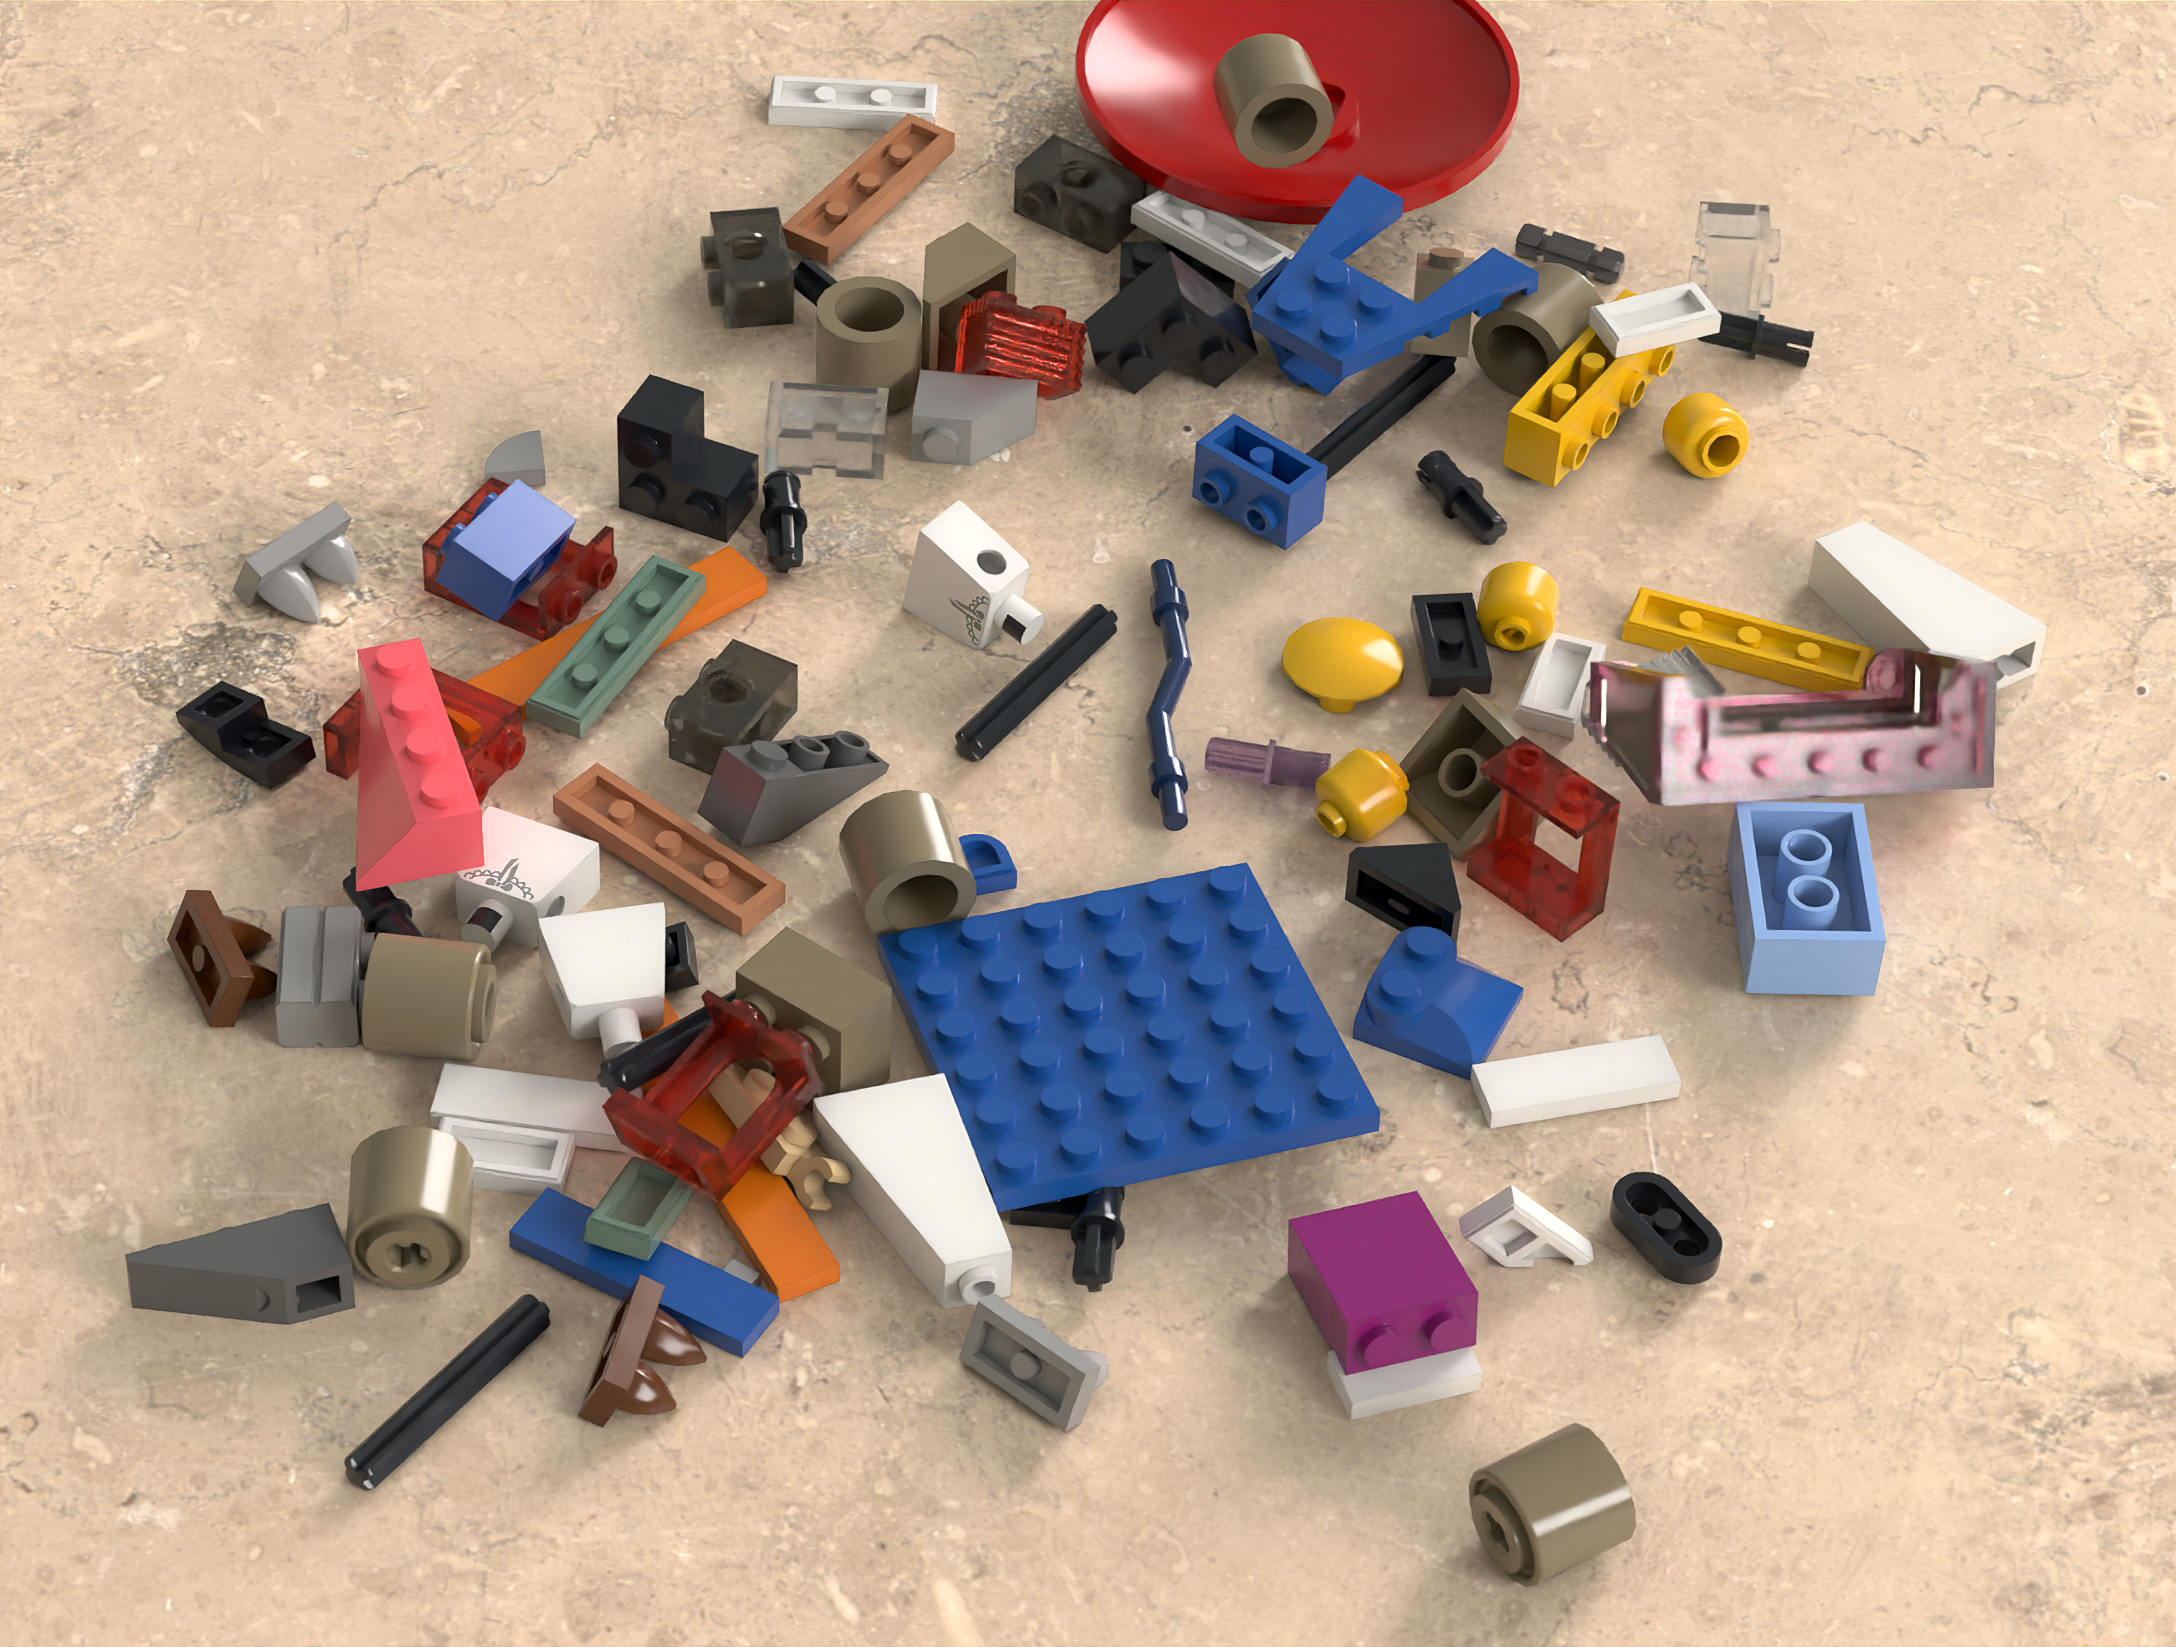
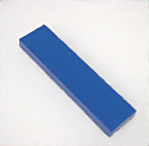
(695, 1293)

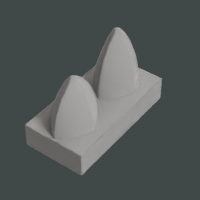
(280, 567)
(1032, 1362)

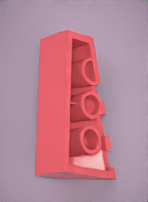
(413, 785)

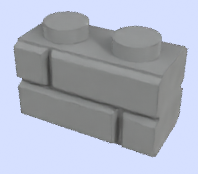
(321, 976)

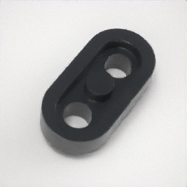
(1674, 1233)

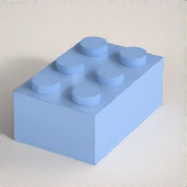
(1805, 898)

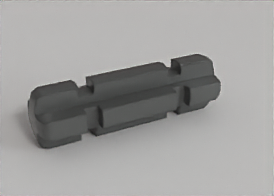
(1571, 252)

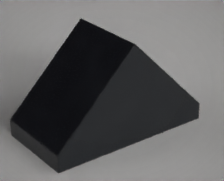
(1406, 886)

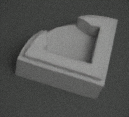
(518, 458)

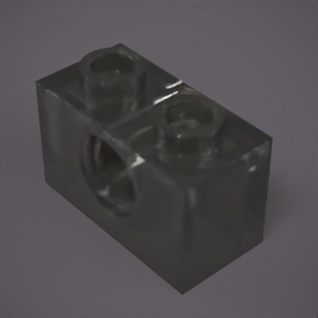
(1077, 193)
(749, 268)
(732, 703)

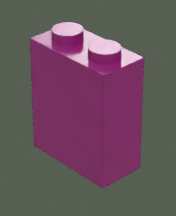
(1382, 1282)

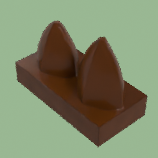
(213, 960)
(635, 1333)

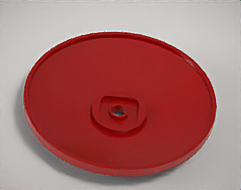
(1412, 86)

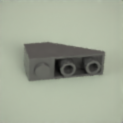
(779, 786)
(255, 1271)

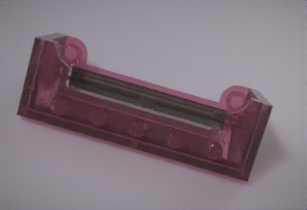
(1911, 729)

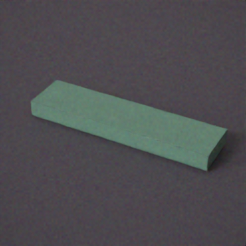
(615, 647)

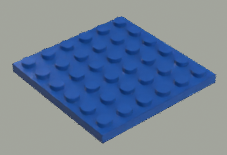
(1126, 1035)

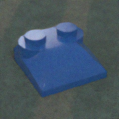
(1434, 1004)

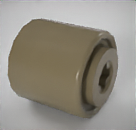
(1272, 101)
(1534, 330)
(870, 337)
(906, 863)
(428, 997)
(410, 1207)
(1551, 1505)

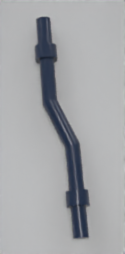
(1167, 772)

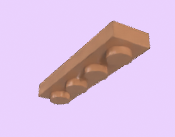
(868, 189)
(669, 849)

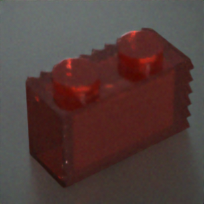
(1021, 344)

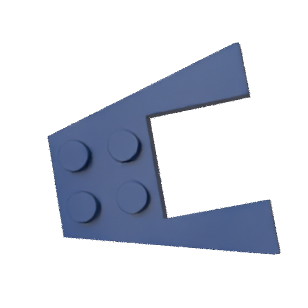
(1350, 319)

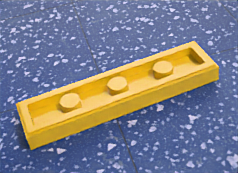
(1746, 643)

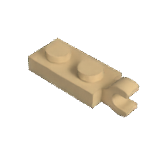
(795, 1150)

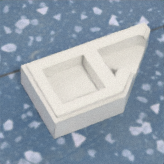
(1518, 1230)

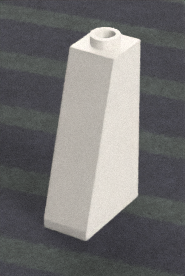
(1911, 601)
(920, 1184)

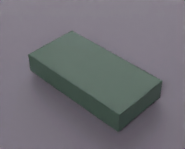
(637, 1210)

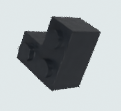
(1168, 318)
(675, 471)

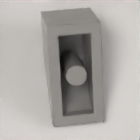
(970, 416)

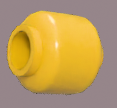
(1705, 435)
(1519, 603)
(1361, 795)

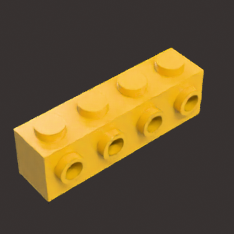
(1577, 405)

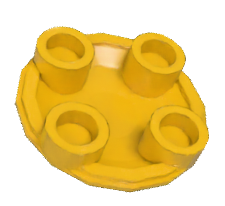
(1342, 661)

